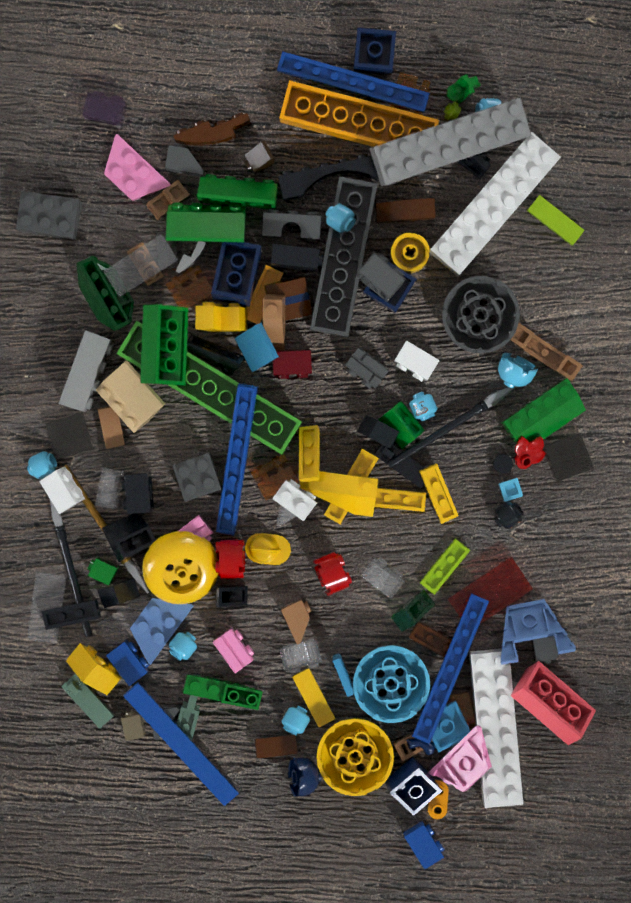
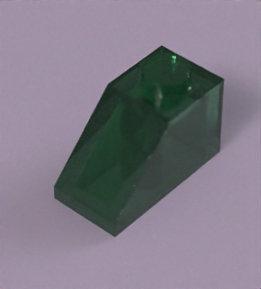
(412, 611)

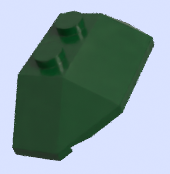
(101, 296)

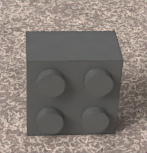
(197, 477)

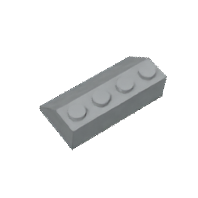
(86, 371)

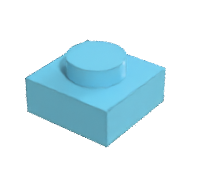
(510, 489)

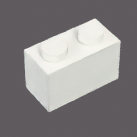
(416, 361)
(62, 489)

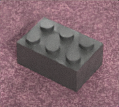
(49, 215)
(381, 277)

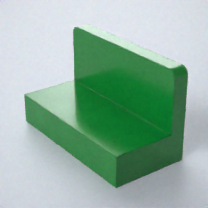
(404, 422)

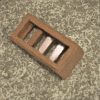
(411, 752)

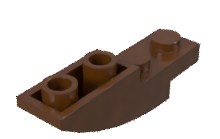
(204, 135)

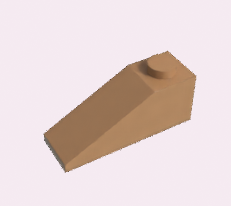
(275, 319)

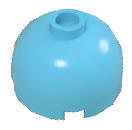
(516, 370)

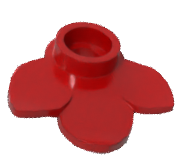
(530, 451)

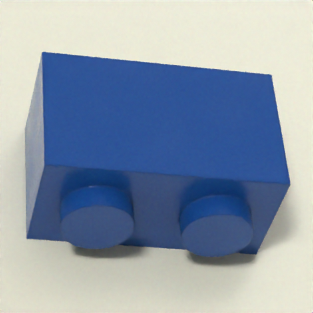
(128, 662)
(423, 844)

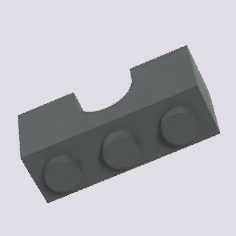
(275, 223)

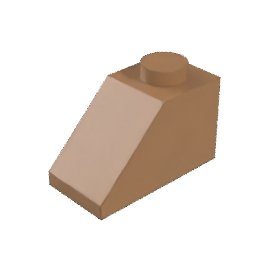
(297, 618)

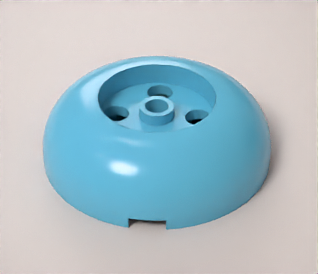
(391, 707)

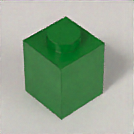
(102, 570)

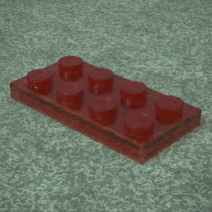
(498, 586)

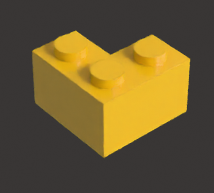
(220, 319)
(93, 669)

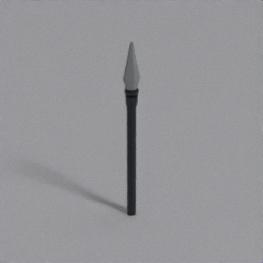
(490, 401)
(61, 535)

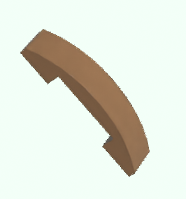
(545, 353)

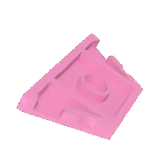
(132, 172)
(465, 762)

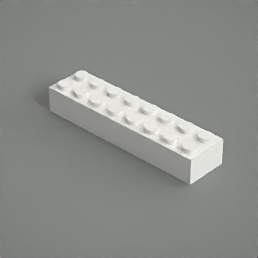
(494, 204)
(496, 716)

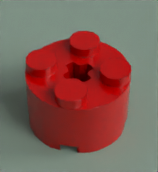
(231, 558)
(332, 573)

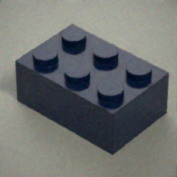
(236, 272)

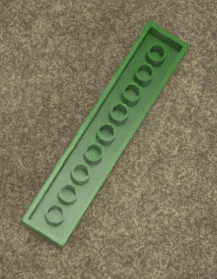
(218, 395)

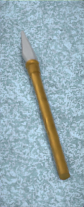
(130, 566)

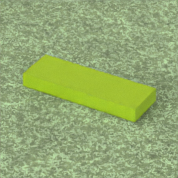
(555, 220)
(444, 566)

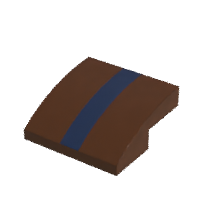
(296, 296)

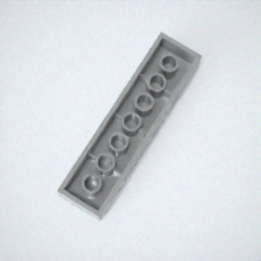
(450, 142)

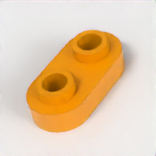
(440, 800)

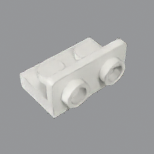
(295, 500)

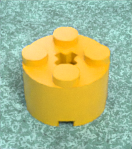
(411, 242)

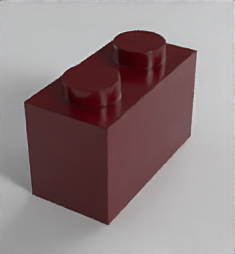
(292, 363)

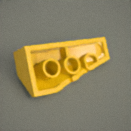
(345, 491)

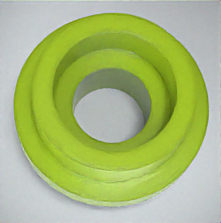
(452, 111)

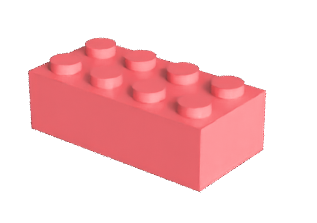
(553, 703)

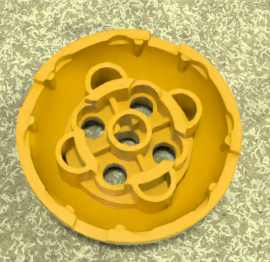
(173, 550)
(346, 777)

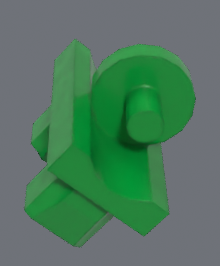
(463, 88)

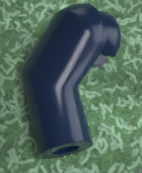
(428, 748)

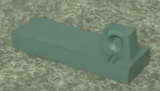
(88, 701)

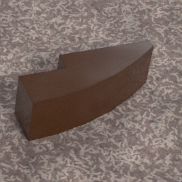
(405, 210)

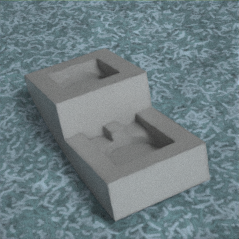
(187, 262)

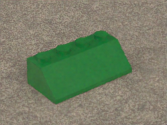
(233, 191)
(206, 222)
(164, 345)
(545, 413)

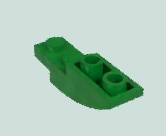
(222, 691)

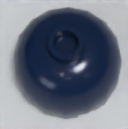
(304, 776)

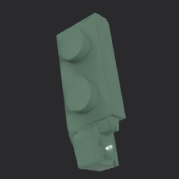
(189, 716)

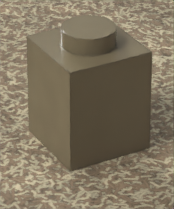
(133, 725)

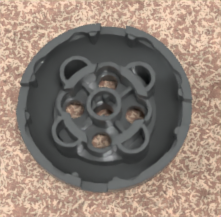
(501, 304)

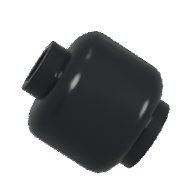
(508, 515)

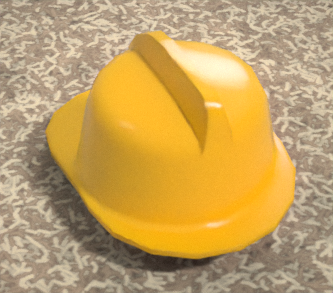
(267, 549)

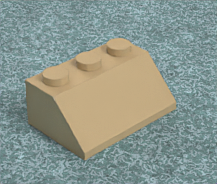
(130, 399)

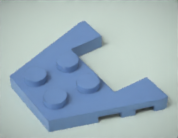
(531, 622)

